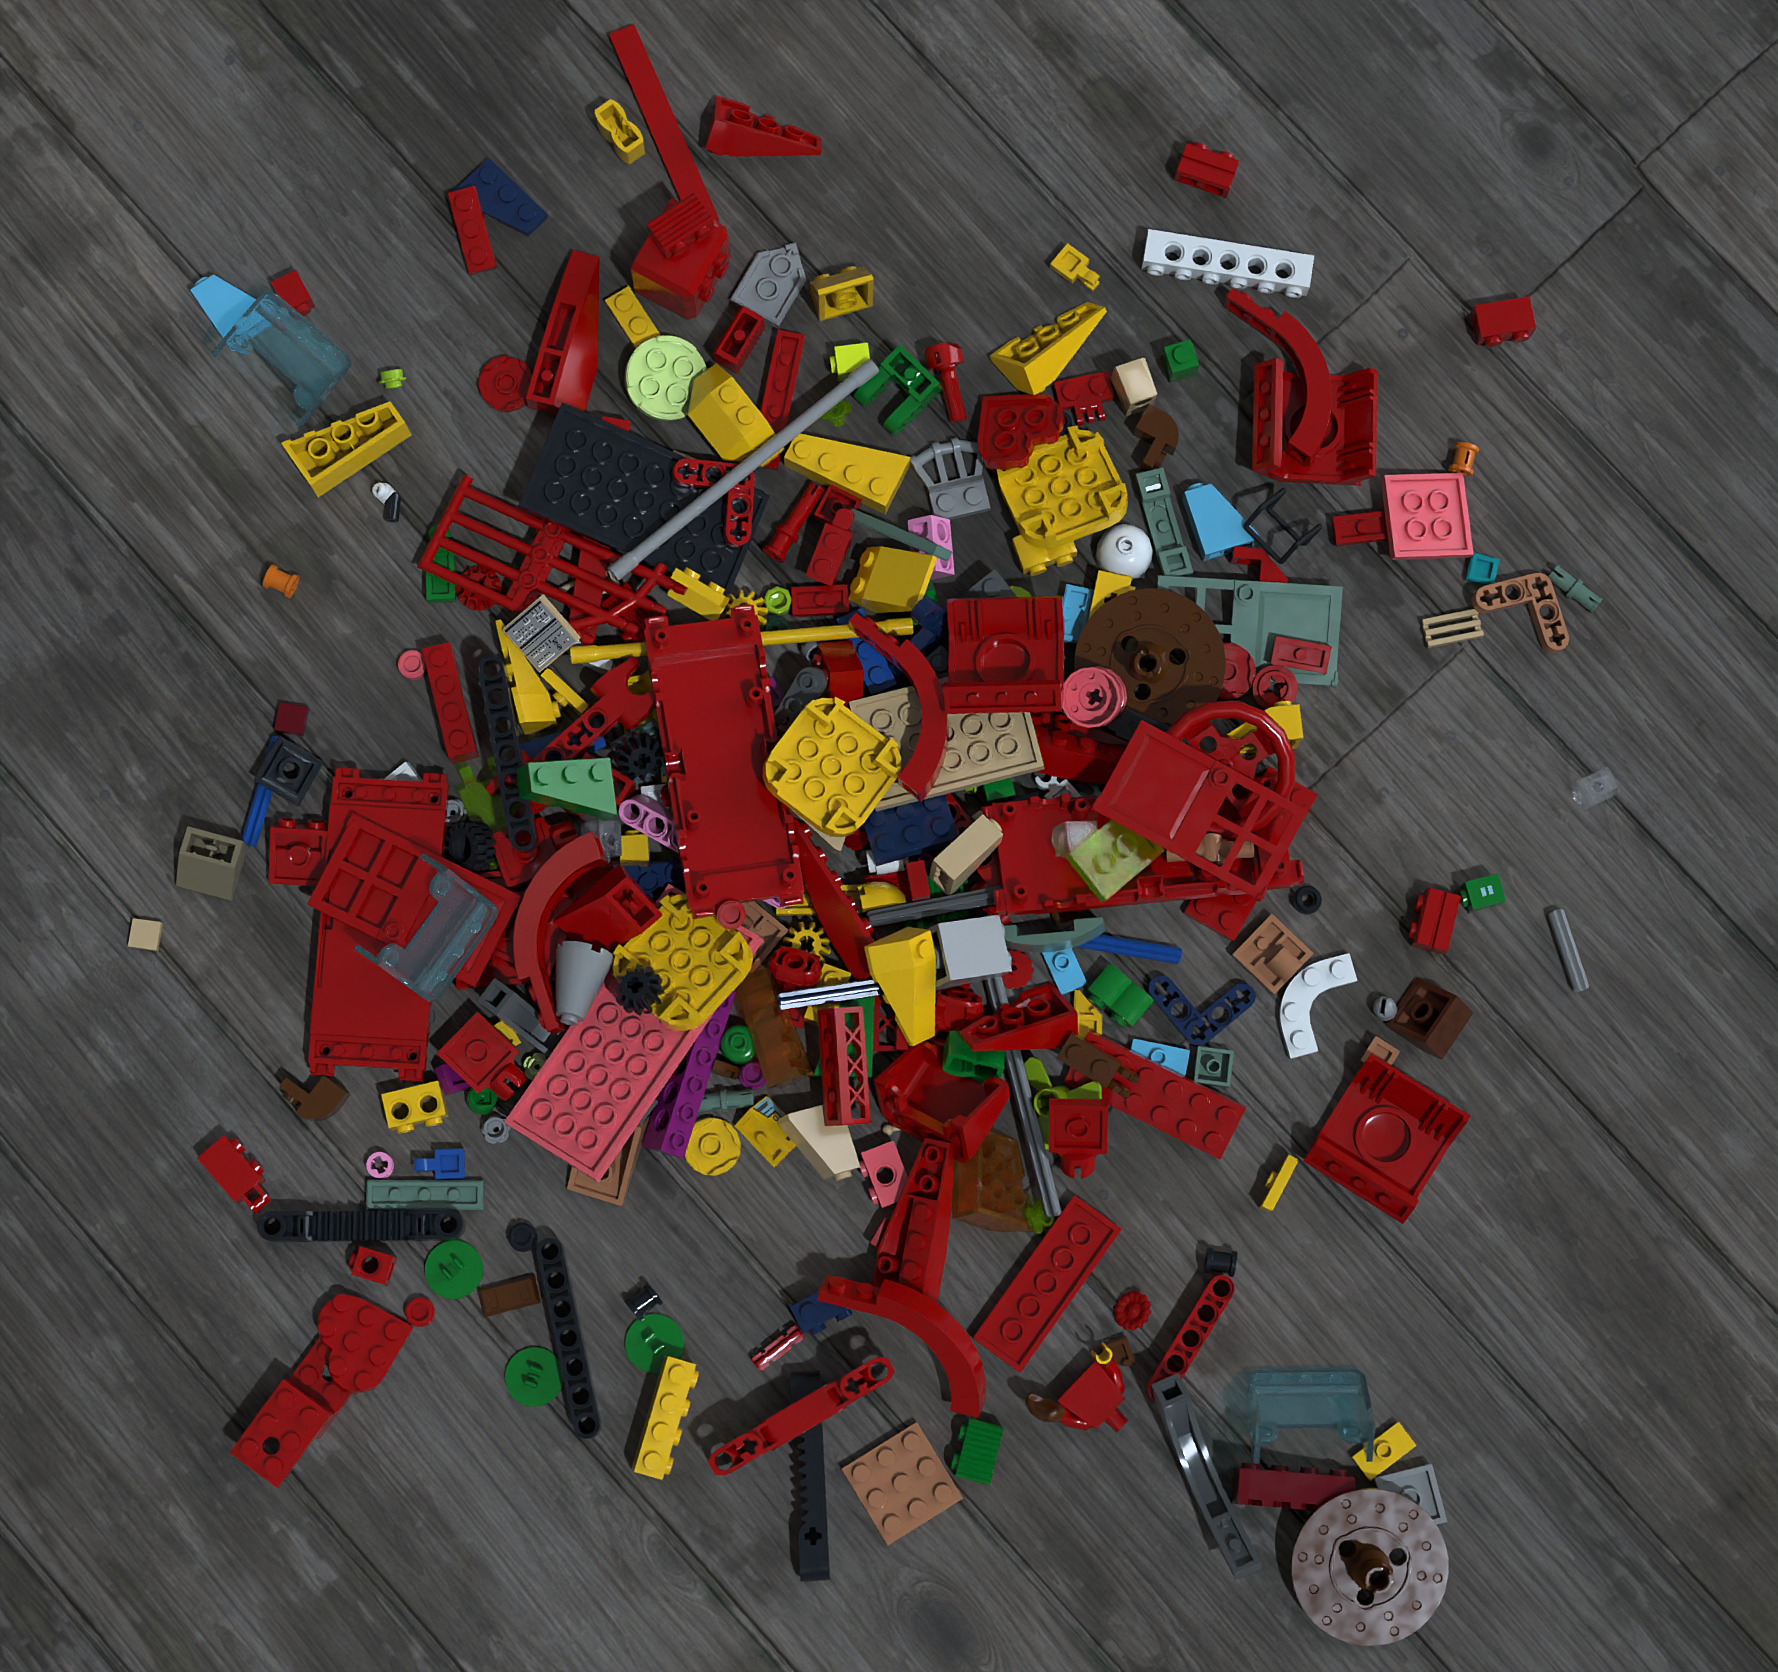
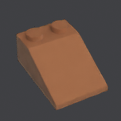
(617, 1178)

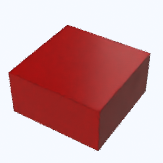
(833, 501)
(917, 881)

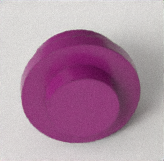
(752, 1075)

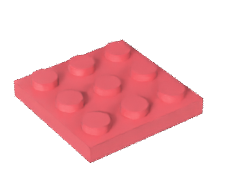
(1426, 516)

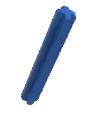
(258, 810)
(1134, 948)

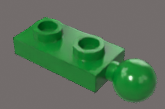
(436, 588)

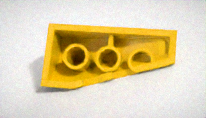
(531, 698)

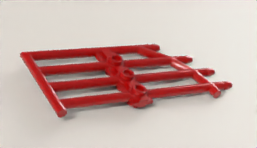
(538, 564)

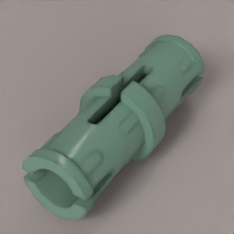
(1575, 589)
(727, 1100)

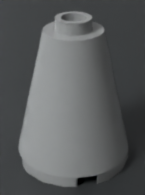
(578, 979)

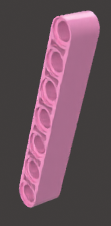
(647, 825)

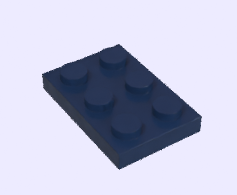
(910, 829)

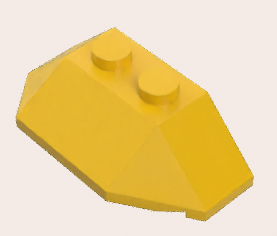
(728, 416)

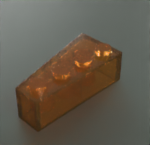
(772, 1032)

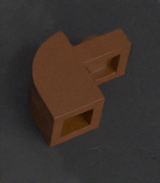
(1161, 432)
(322, 1101)

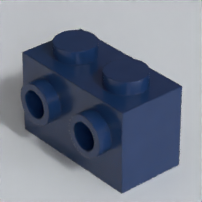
(814, 1314)

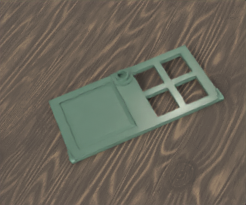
(1275, 609)

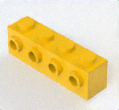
(663, 1418)

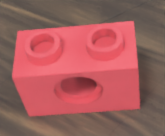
(884, 1157)

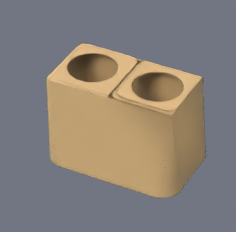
(1134, 387)

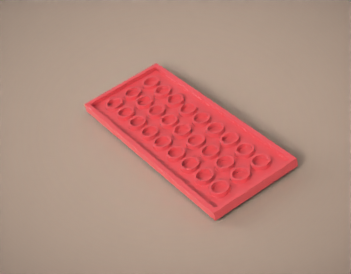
(603, 1078)

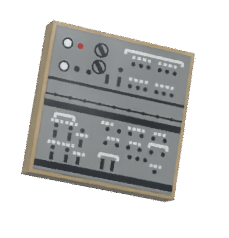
(541, 633)

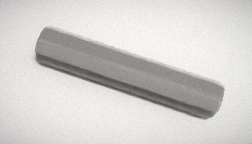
(1568, 950)

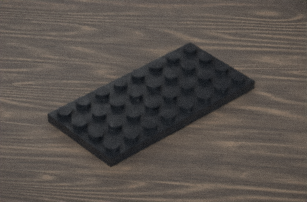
(623, 491)

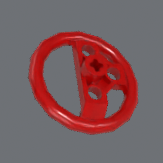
(1268, 739)

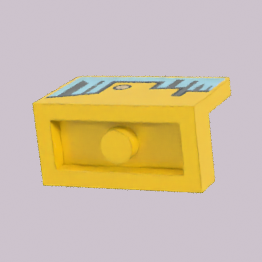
(763, 1131)

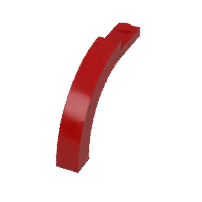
(1309, 364)
(932, 745)
(533, 916)
(929, 1323)

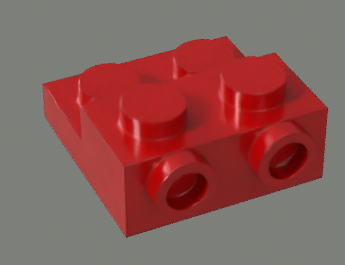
(297, 852)

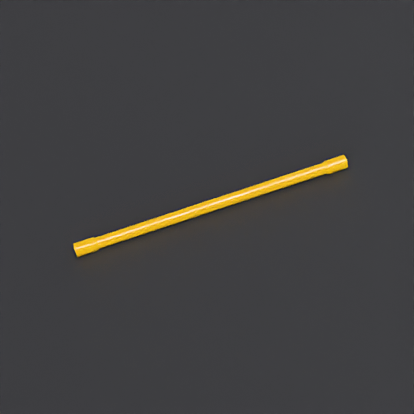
(894, 627)

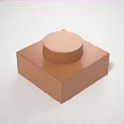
(1381, 1050)

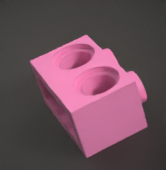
(939, 532)

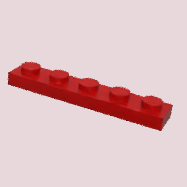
(782, 383)

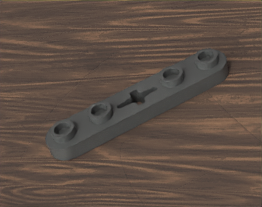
(807, 686)

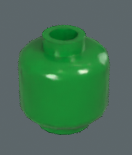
(738, 1044)

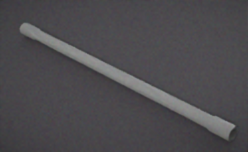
(631, 559)

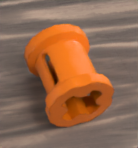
(1464, 458)
(280, 581)

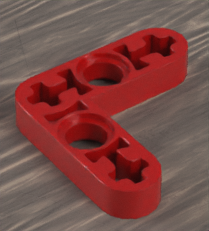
(743, 492)

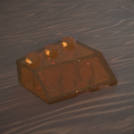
(990, 1187)

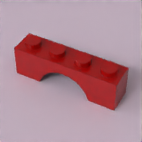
(450, 703)

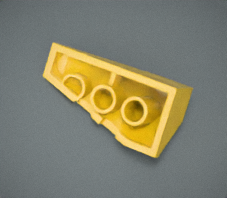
(1041, 357)
(907, 975)

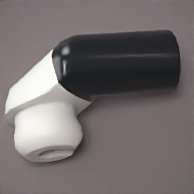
(390, 499)

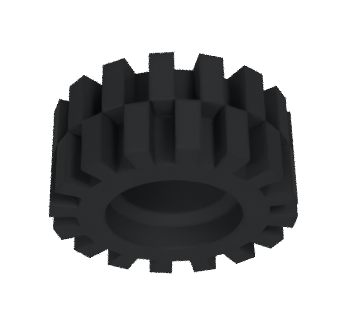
(481, 851)

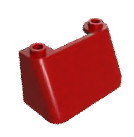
(938, 1105)

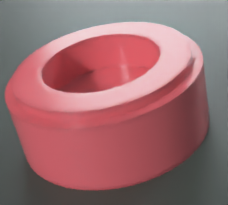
(412, 665)

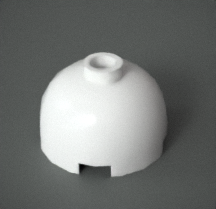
(1124, 551)

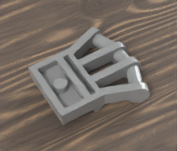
(958, 496)

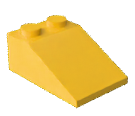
(842, 292)
(891, 579)
(1286, 715)

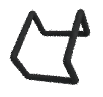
(1270, 503)

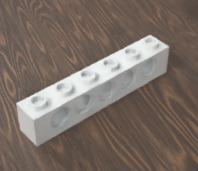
(1242, 256)

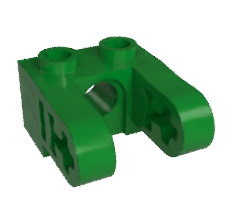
(911, 377)

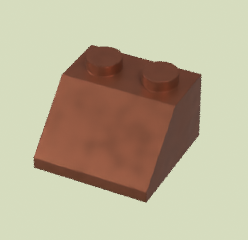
(1430, 1018)

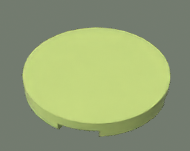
(662, 377)

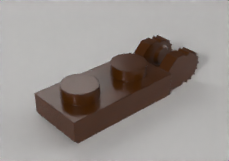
(1096, 1064)

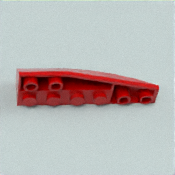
(570, 342)
(1075, 750)
(833, 907)
(919, 1228)

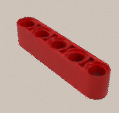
(1200, 1328)

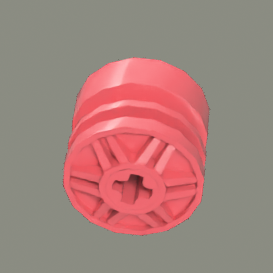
(1078, 701)

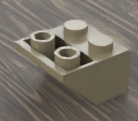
(210, 863)

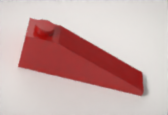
(1035, 1021)

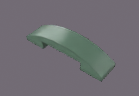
(1162, 523)
(1084, 931)

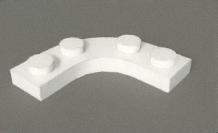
(1298, 998)

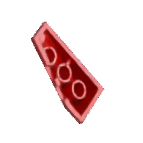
(741, 133)

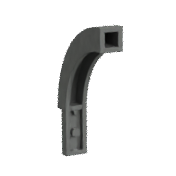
(523, 1020)
(1201, 1477)

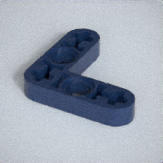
(935, 627)
(1193, 1017)

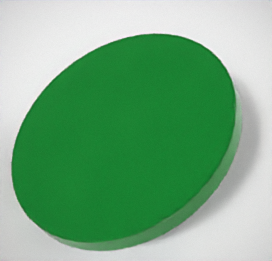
(454, 1269)
(652, 1340)
(534, 1376)

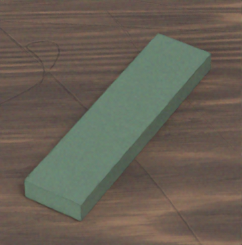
(902, 535)
(425, 1195)

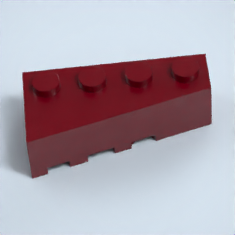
(1287, 1489)

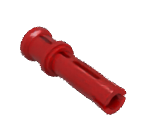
(786, 533)

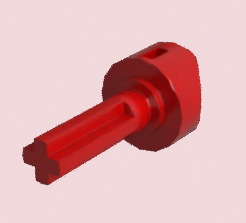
(945, 358)

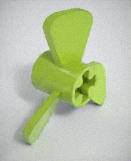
(1040, 1081)

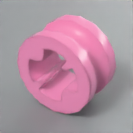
(374, 1172)

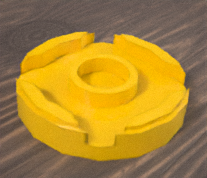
(713, 1147)

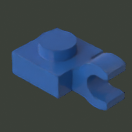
(446, 1164)

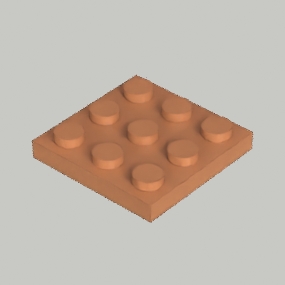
(902, 1483)

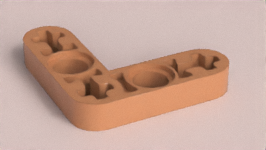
(1528, 596)

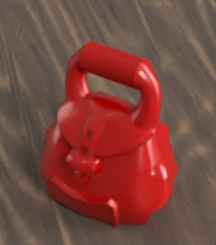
(794, 968)
(955, 1011)

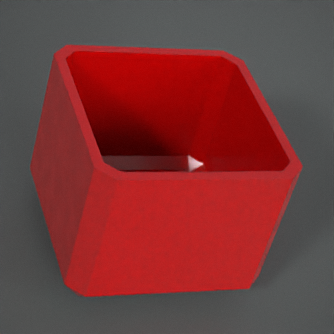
(682, 281)

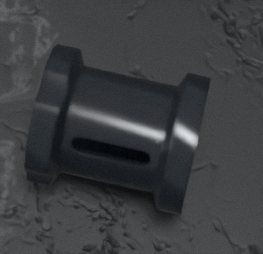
(1220, 1261)
(643, 1301)

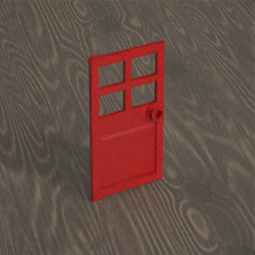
(1174, 796)
(414, 899)

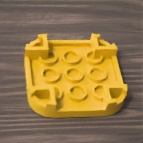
(1064, 490)
(832, 767)
(693, 957)

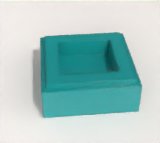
(1482, 569)

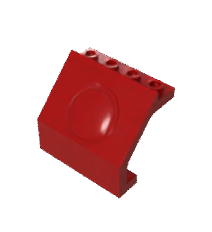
(1350, 438)
(1005, 655)
(1386, 1138)

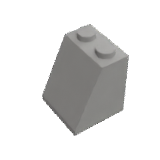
(970, 951)

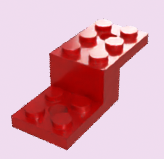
(294, 1415)

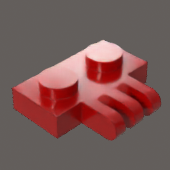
(1085, 395)

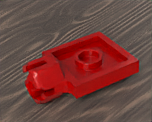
(520, 867)
(483, 1057)
(1078, 1132)

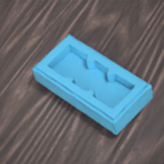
(1076, 611)
(1065, 970)
(1168, 1056)

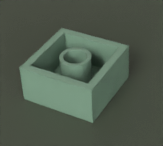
(1213, 1067)

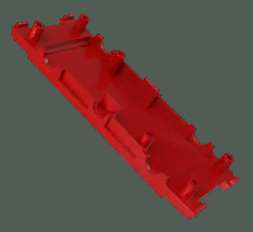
(714, 743)
(1043, 884)
(356, 1005)

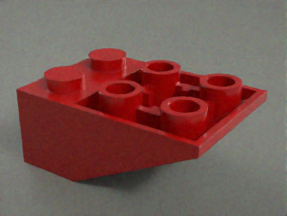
(609, 912)

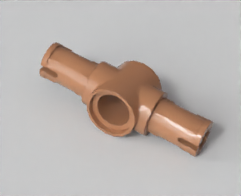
(1215, 850)

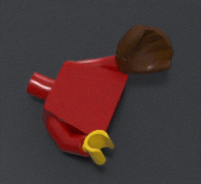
(1088, 1399)

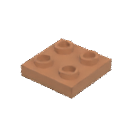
(765, 926)
(1272, 954)

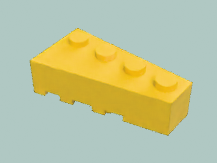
(346, 446)
(855, 469)

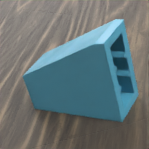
(221, 302)
(1214, 522)

